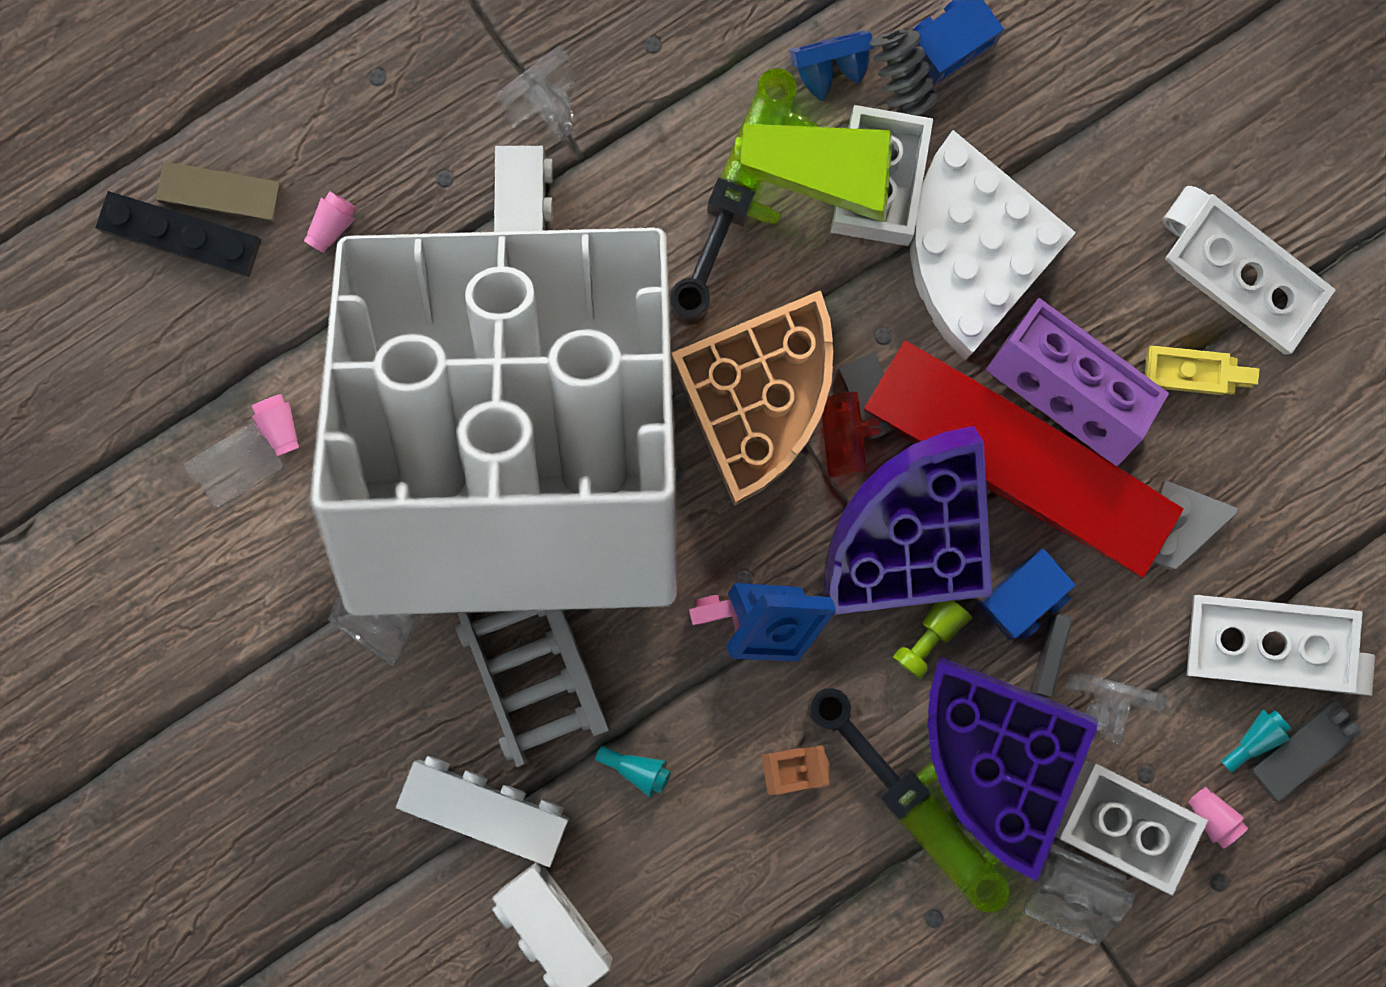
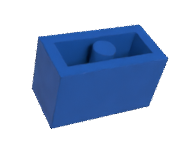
(957, 36)
(1027, 595)

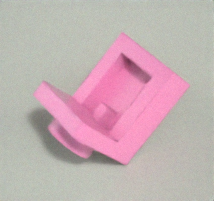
(711, 609)

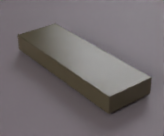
(219, 192)

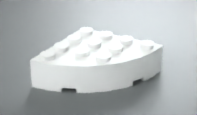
(977, 243)

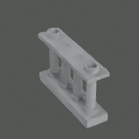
(573, 678)

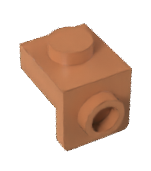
(796, 769)

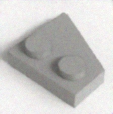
(1196, 524)

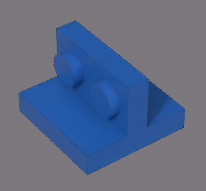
(776, 621)

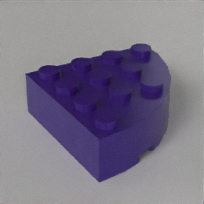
(915, 530)
(1005, 761)

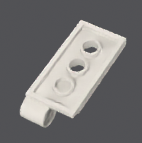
(1215, 248)
(1317, 654)

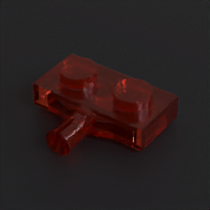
(845, 434)

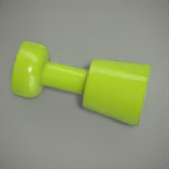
(942, 624)

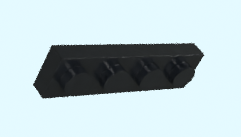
(178, 234)

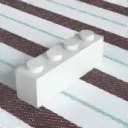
(521, 189)
(482, 811)

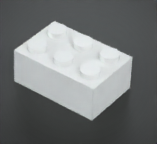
(908, 162)
(1130, 827)
(551, 929)

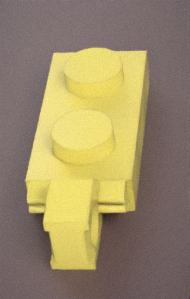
(1197, 371)

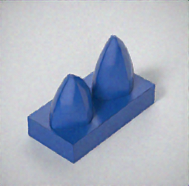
(815, 60)

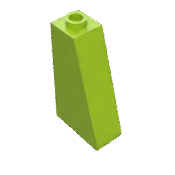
(823, 163)

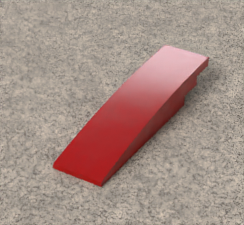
(1028, 460)

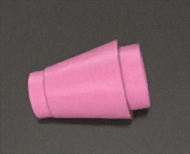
(329, 221)
(276, 423)
(1223, 822)

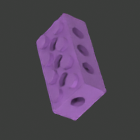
(1049, 375)

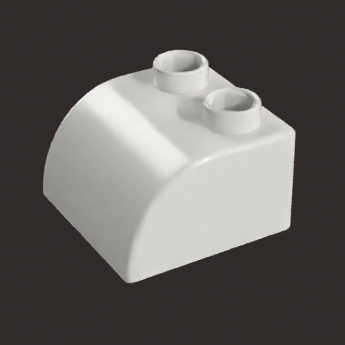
(498, 422)

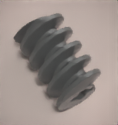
(906, 71)

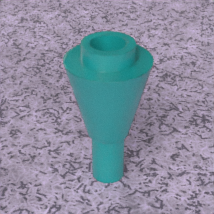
(1264, 735)
(643, 772)

